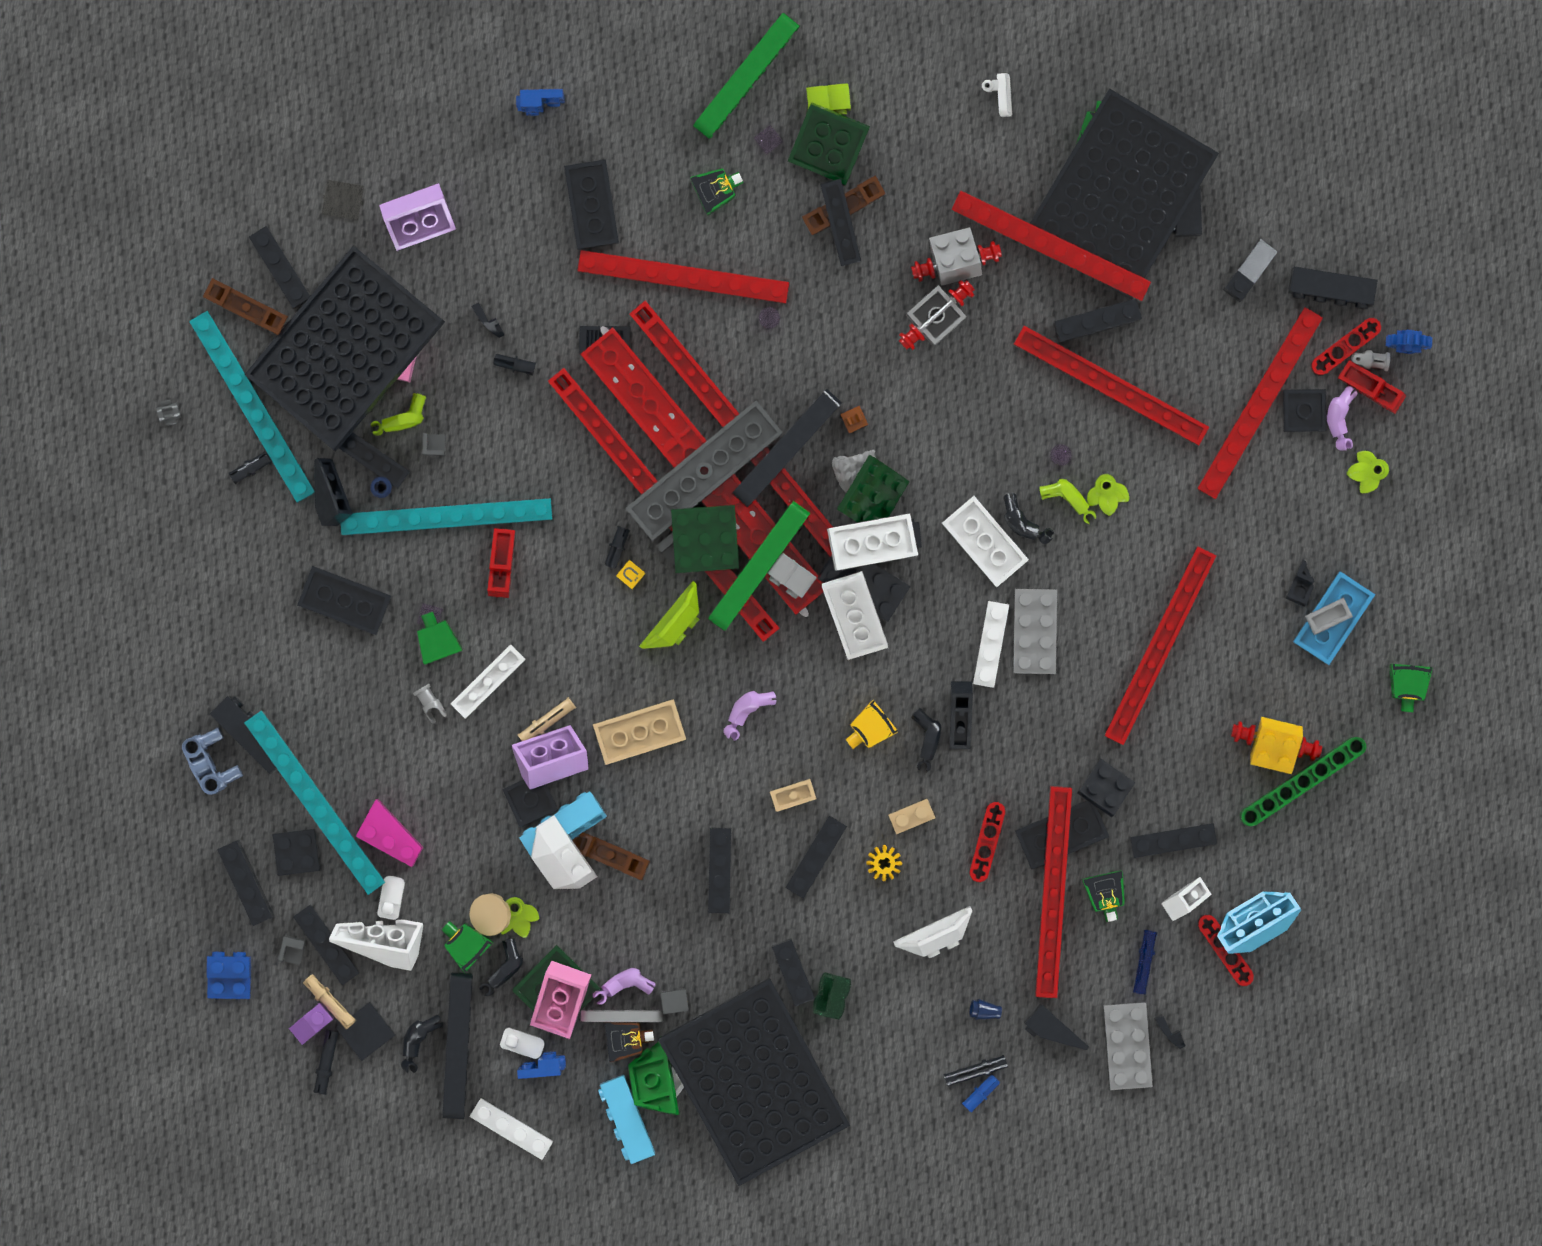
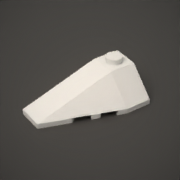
(387, 944)

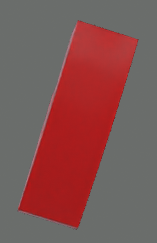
(1372, 386)
(501, 563)

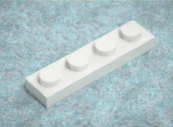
(991, 644)
(488, 681)
(511, 1128)

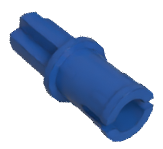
(981, 1093)

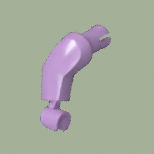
(1336, 417)
(743, 707)
(625, 979)

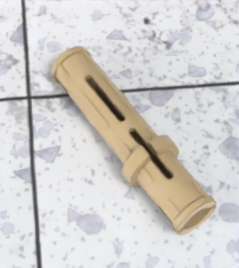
(566, 705)
(325, 997)

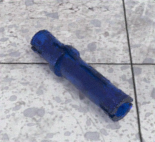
(1145, 959)

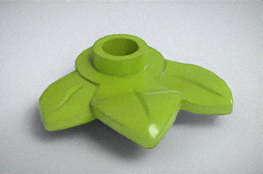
(1365, 472)
(1107, 497)
(521, 919)

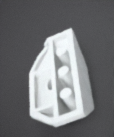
(559, 857)
(936, 935)

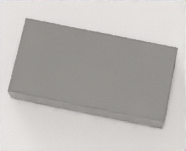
(1328, 616)

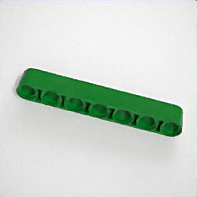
(746, 75)
(759, 566)
(1313, 779)

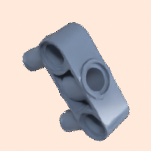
(203, 765)

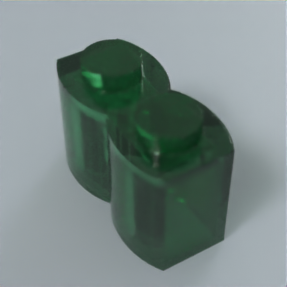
(831, 995)

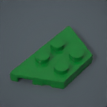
(653, 1081)

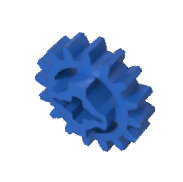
(1409, 341)

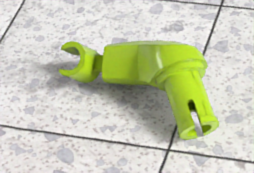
(405, 420)
(1070, 494)

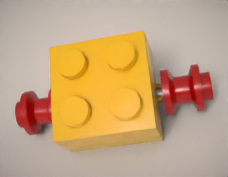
(1276, 744)

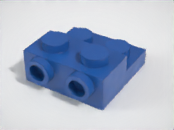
(533, 100)
(229, 976)
(548, 1065)

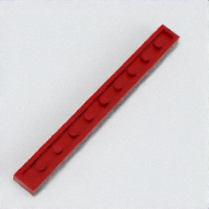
(1051, 245)
(683, 276)
(1111, 385)
(1259, 403)
(1160, 645)
(1053, 891)

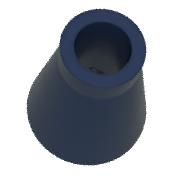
(375, 487)
(983, 1010)

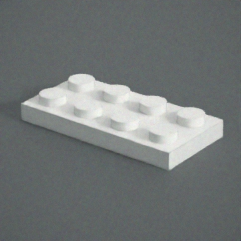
(985, 541)
(872, 542)
(854, 615)

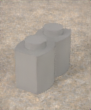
(791, 575)

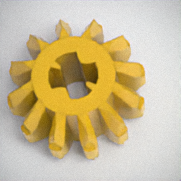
(886, 870)

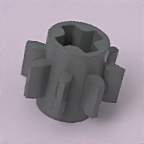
(168, 412)

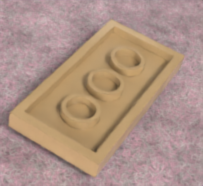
(639, 732)

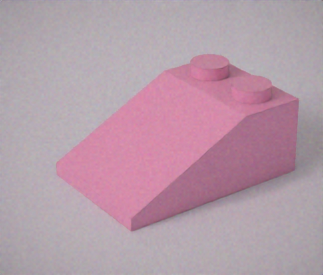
(560, 999)

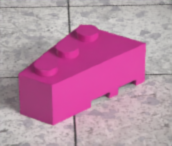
(389, 835)

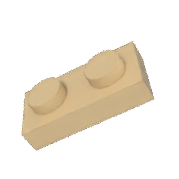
(793, 795)
(911, 816)

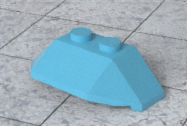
(1257, 921)

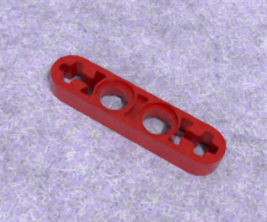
(1344, 344)
(985, 841)
(1222, 953)

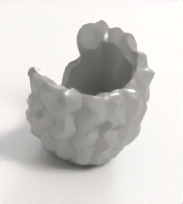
(848, 467)

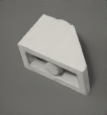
(1186, 899)

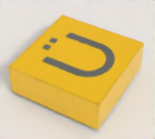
(630, 574)

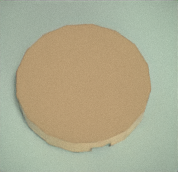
(490, 914)

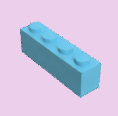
(574, 818)
(627, 1119)

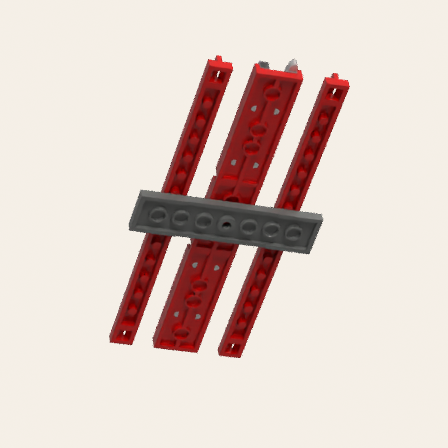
(702, 467)

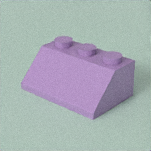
(417, 217)
(550, 757)

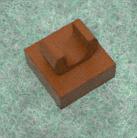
(854, 419)

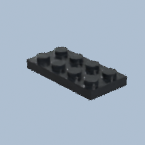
(591, 204)
(884, 587)
(344, 600)
(1084, 829)

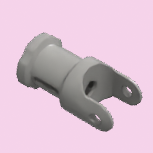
(1367, 360)
(429, 701)

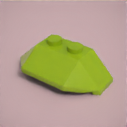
(675, 621)

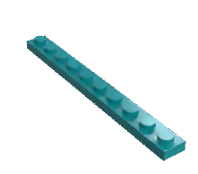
(252, 406)
(447, 516)
(314, 802)

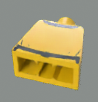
(870, 727)

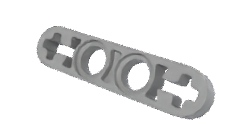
(621, 1016)

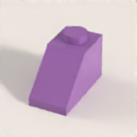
(311, 1023)

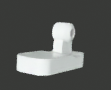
(1003, 87)
(391, 897)
(522, 1043)

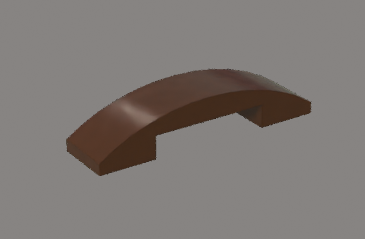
(856, 200)
(245, 306)
(611, 855)

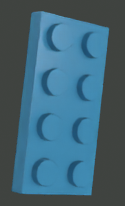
(1328, 642)

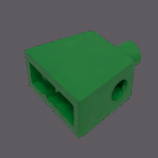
(436, 639)

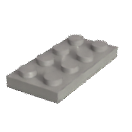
(1035, 631)
(1128, 1046)

